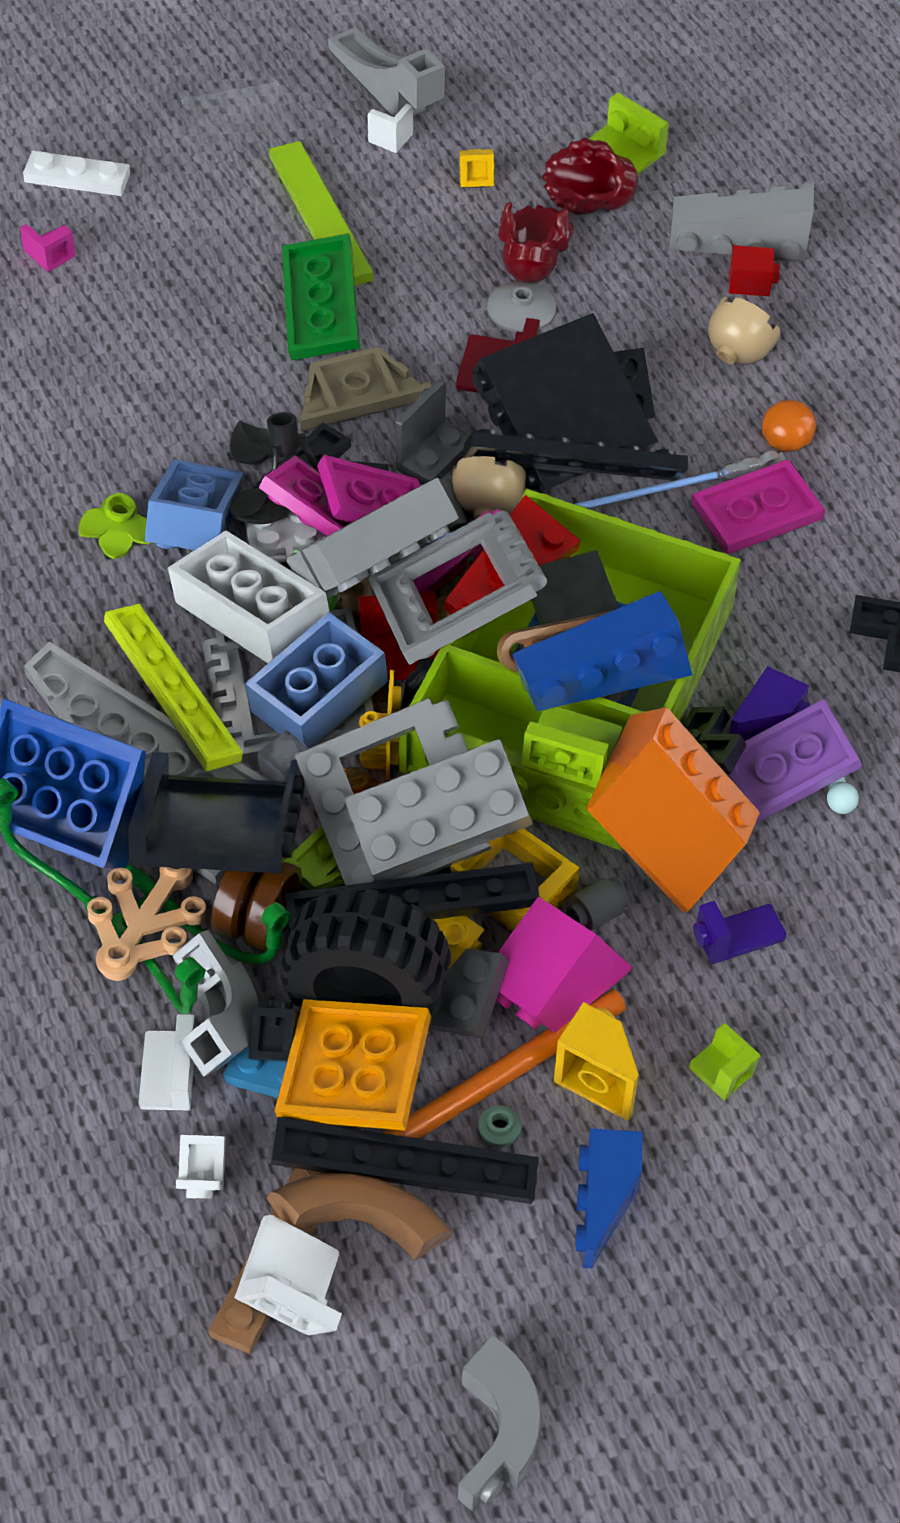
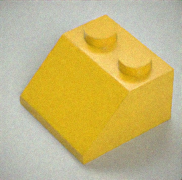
(597, 1061)

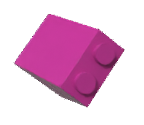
(555, 967)

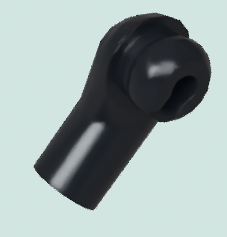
(414, 681)

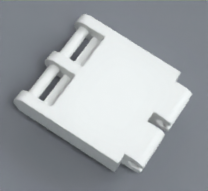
(282, 537)

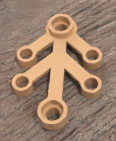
(142, 921)

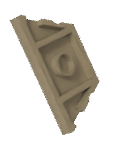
(356, 387)

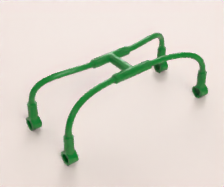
(189, 971)

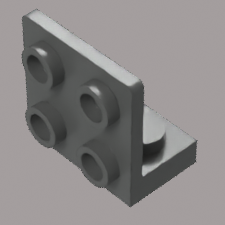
(424, 440)

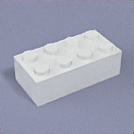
(246, 595)

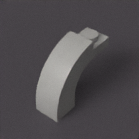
(226, 1003)
(509, 1392)

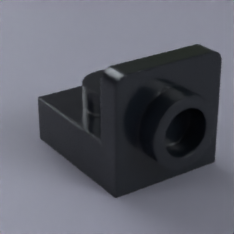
(273, 1031)

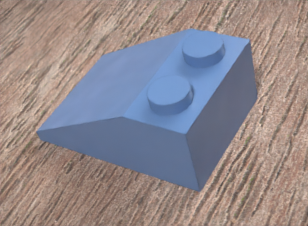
(191, 505)

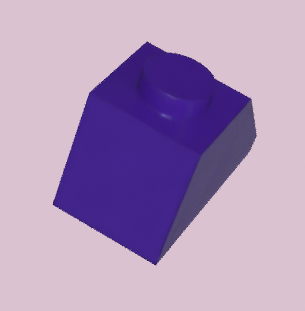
(769, 703)

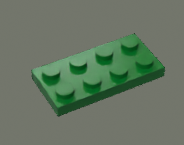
(320, 297)

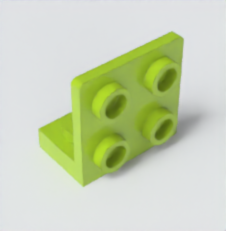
(633, 132)
(570, 745)

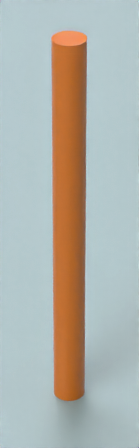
(494, 1076)

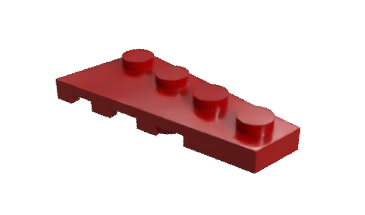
(544, 538)

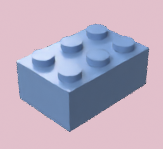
(317, 681)

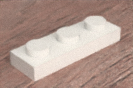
(76, 173)

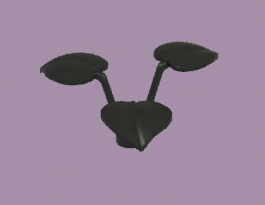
(254, 446)

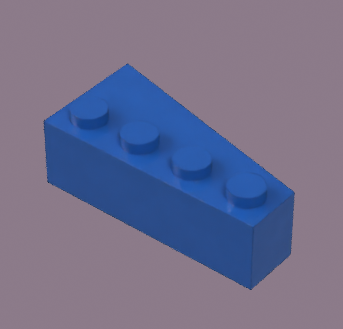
(606, 655)

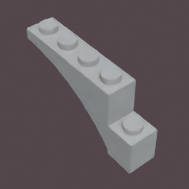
(389, 77)

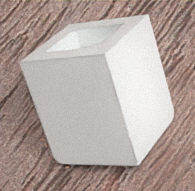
(390, 131)

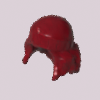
(589, 177)
(533, 240)

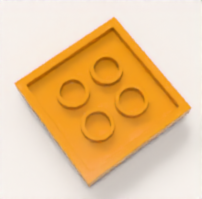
(353, 1064)

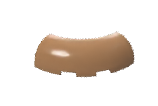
(363, 1199)

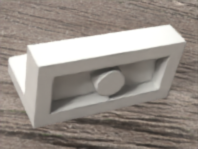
(167, 1068)

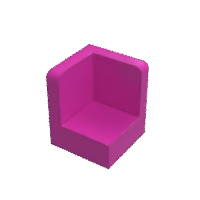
(50, 248)

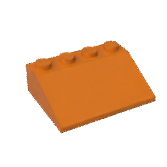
(671, 806)

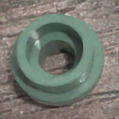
(499, 1136)

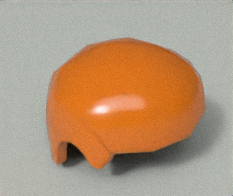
(789, 425)

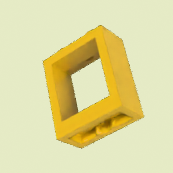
(560, 872)

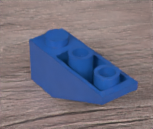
(611, 1184)

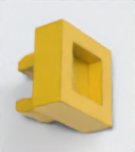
(476, 167)

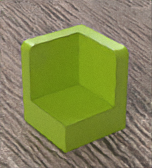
(725, 1062)

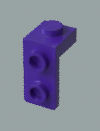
(738, 933)

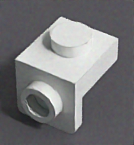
(201, 1165)

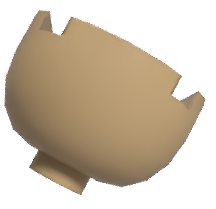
(741, 332)
(487, 486)

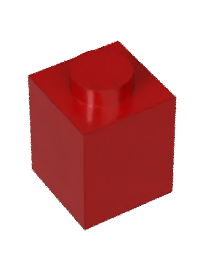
(752, 271)

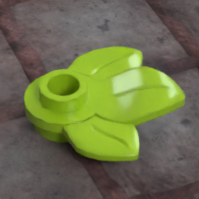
(113, 529)

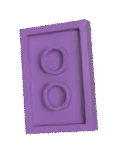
(794, 760)

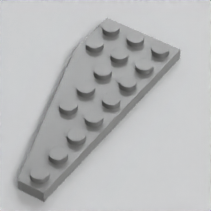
(98, 704)

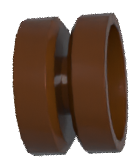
(245, 897)

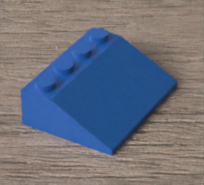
(70, 784)

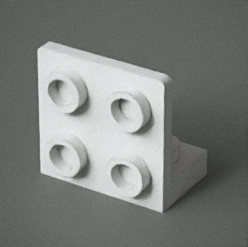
(290, 1277)

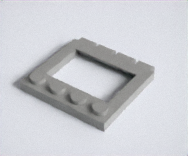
(406, 610)
(227, 688)
(329, 783)

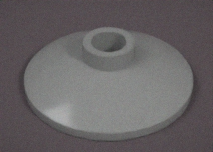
(520, 300)

